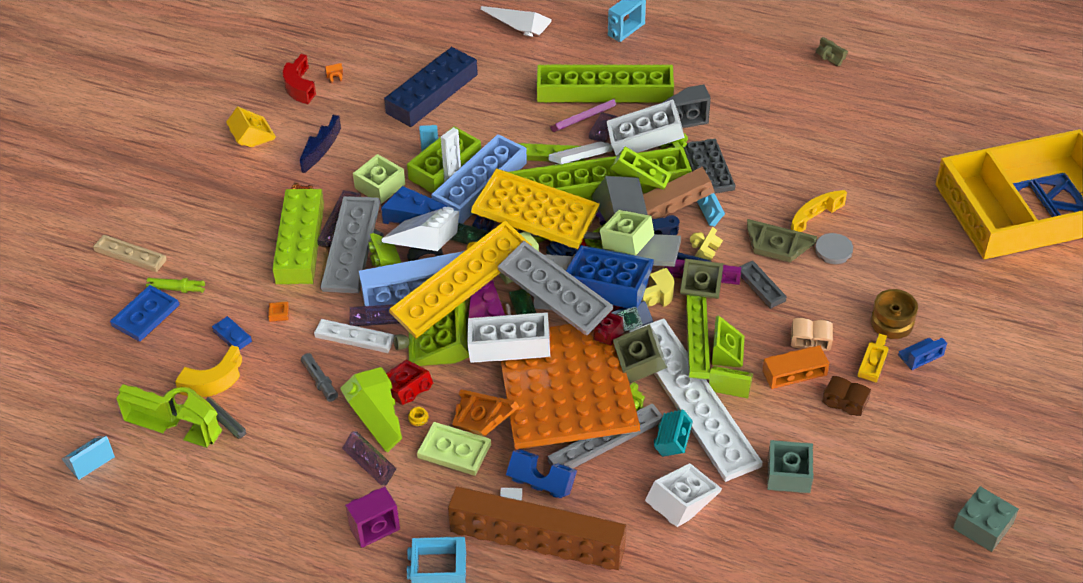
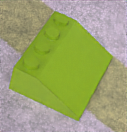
(444, 341)

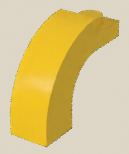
(213, 380)

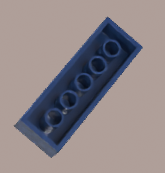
(430, 86)

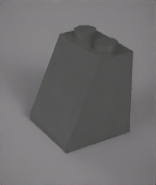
(619, 194)

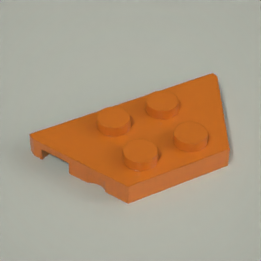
(481, 412)

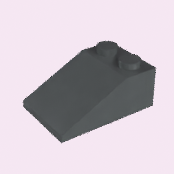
(693, 106)

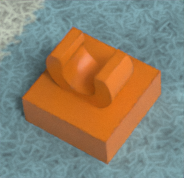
(334, 70)

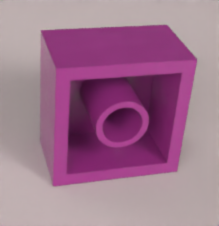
(373, 516)

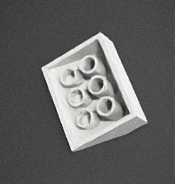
(426, 231)

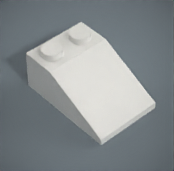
(682, 494)

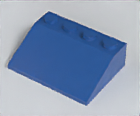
(612, 275)

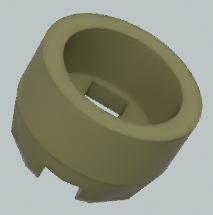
(401, 341)

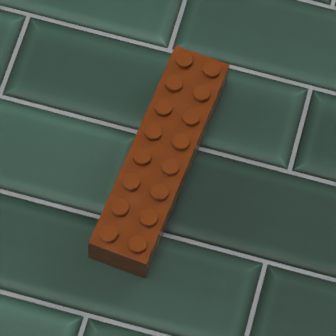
(537, 528)

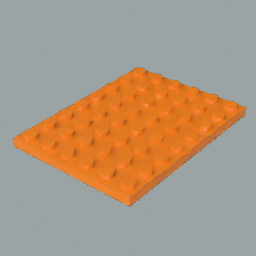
(570, 394)

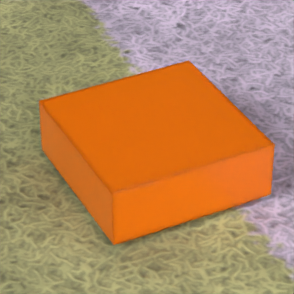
(278, 311)

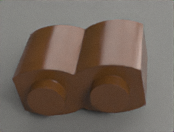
(846, 396)

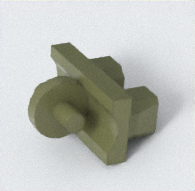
(831, 51)

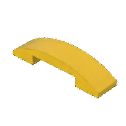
(831, 201)

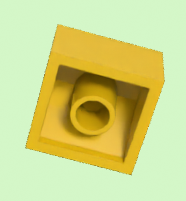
(249, 128)

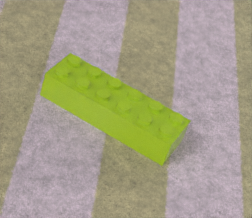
(298, 236)

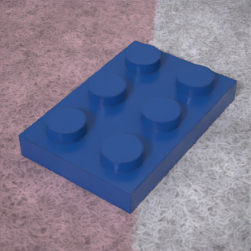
(144, 313)

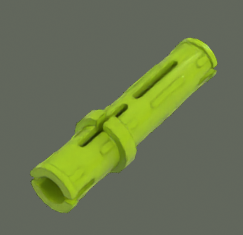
(177, 285)

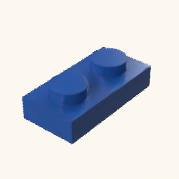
(231, 333)

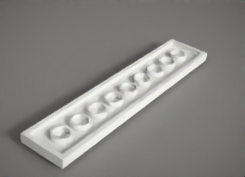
(711, 421)

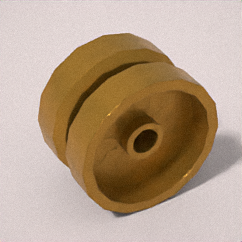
(894, 313)

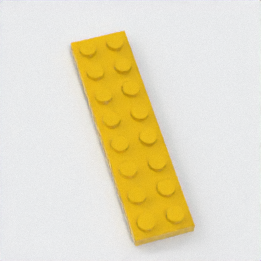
(456, 280)

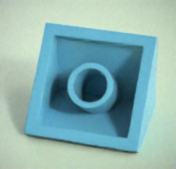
(89, 456)

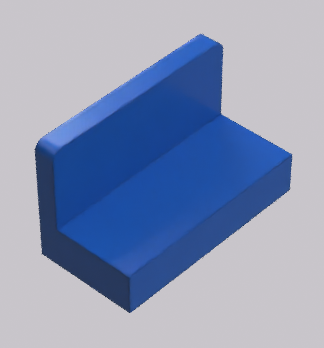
(923, 352)

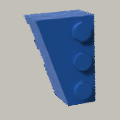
(407, 205)

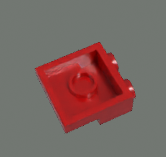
(408, 381)

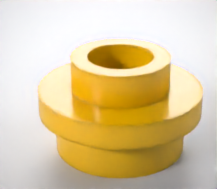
(418, 412)

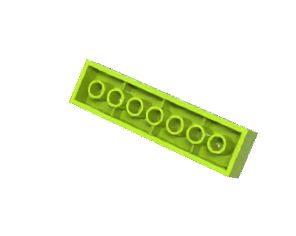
(604, 83)

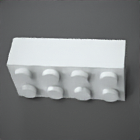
(646, 128)
(508, 337)

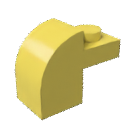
(660, 288)

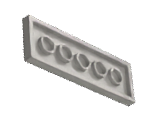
(350, 244)
(555, 288)

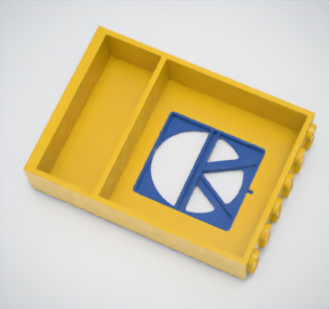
(986, 198)

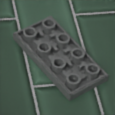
(709, 156)

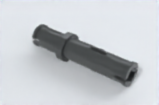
(323, 382)

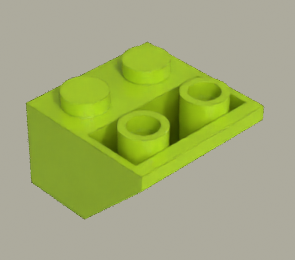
(382, 253)

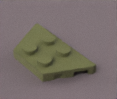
(778, 241)

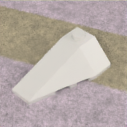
(524, 21)

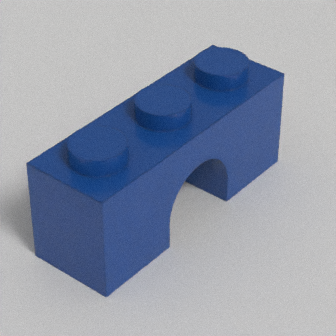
(524, 469)

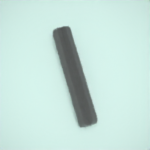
(227, 420)

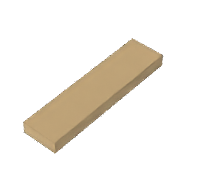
(130, 253)

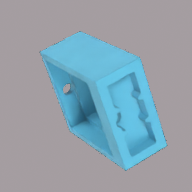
(616, 27)
(439, 545)

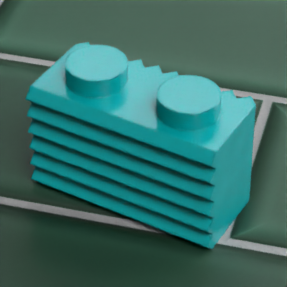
(673, 433)

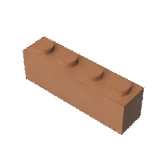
(678, 194)

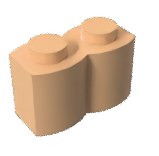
(811, 333)

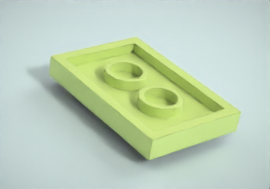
(454, 448)

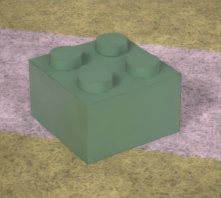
(790, 466)
(985, 518)

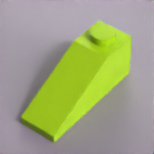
(634, 165)

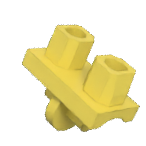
(700, 241)

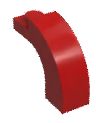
(297, 87)

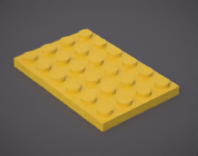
(536, 208)

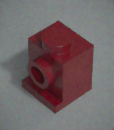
(609, 329)

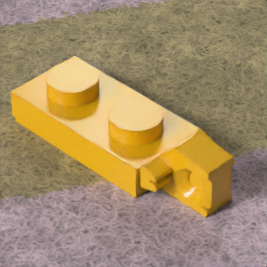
(874, 359)

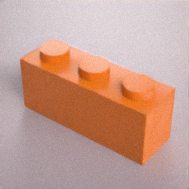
(795, 366)

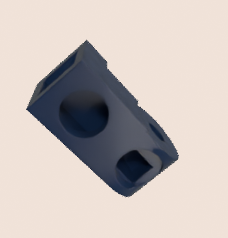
(666, 226)

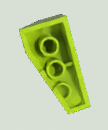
(372, 401)

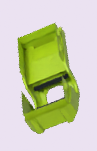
(163, 412)

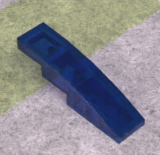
(318, 146)

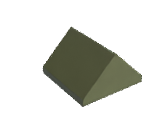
(701, 278)

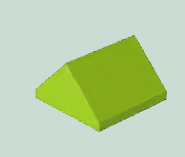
(727, 345)
(730, 381)

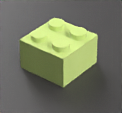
(379, 178)
(627, 232)

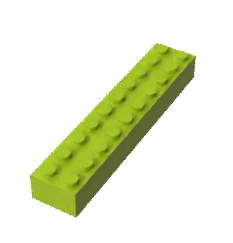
(585, 176)

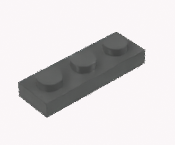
(762, 284)

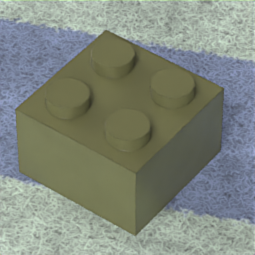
(640, 353)

